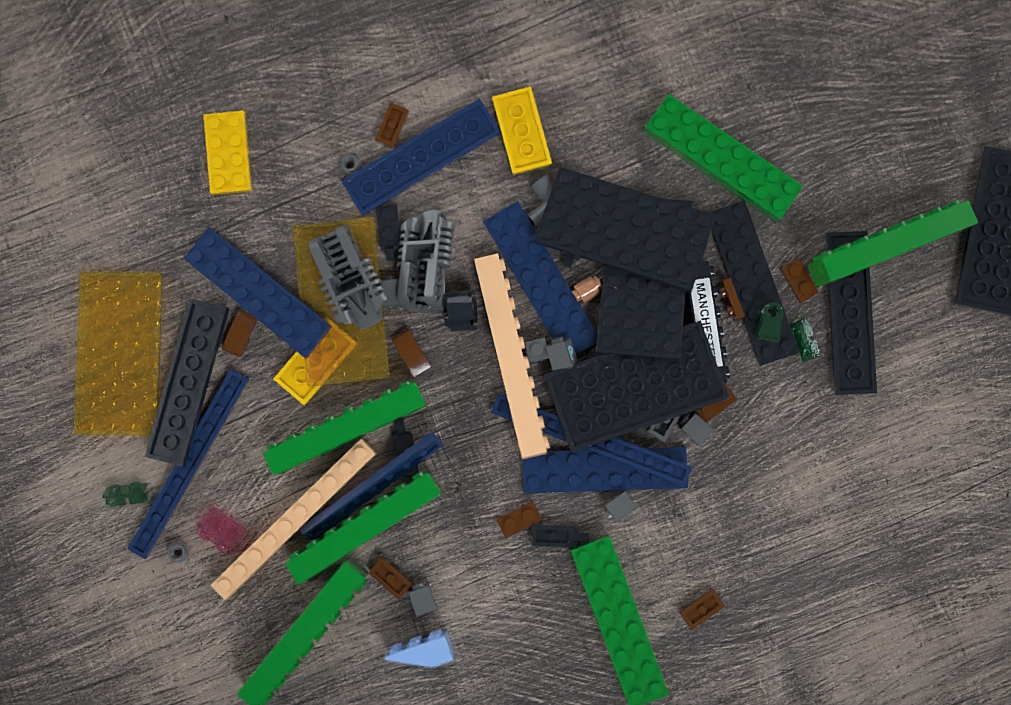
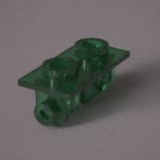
(802, 331)
(116, 494)

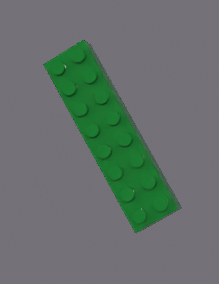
(722, 158)
(891, 242)
(344, 429)
(363, 528)
(619, 621)
(299, 638)

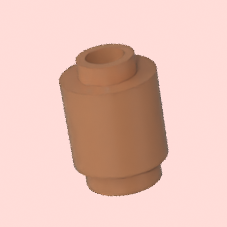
(587, 289)

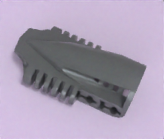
(424, 255)
(348, 278)

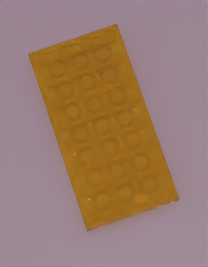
(345, 351)
(118, 353)

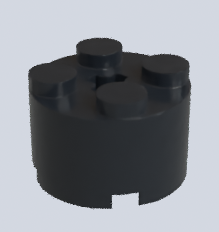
(461, 310)

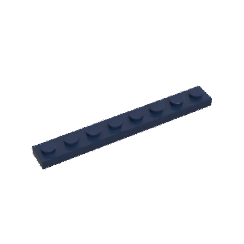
(372, 486)

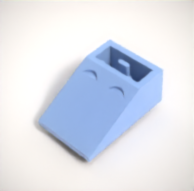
(428, 652)

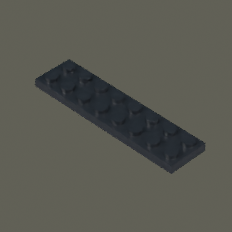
(751, 278)
(851, 325)
(187, 382)

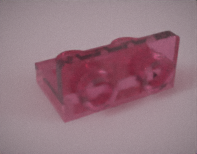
(220, 530)

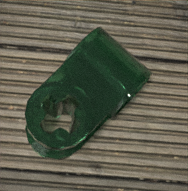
(770, 327)

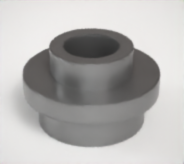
(345, 160)
(172, 552)

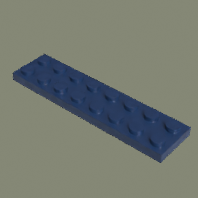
(421, 157)
(540, 277)
(258, 292)
(592, 472)

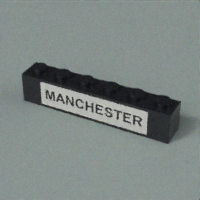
(703, 307)

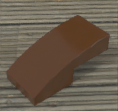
(239, 333)
(411, 353)

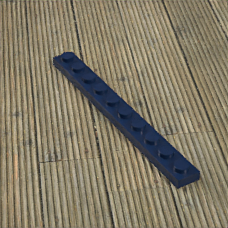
(613, 449)
(182, 476)

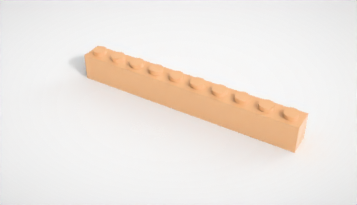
(510, 356)
(294, 519)

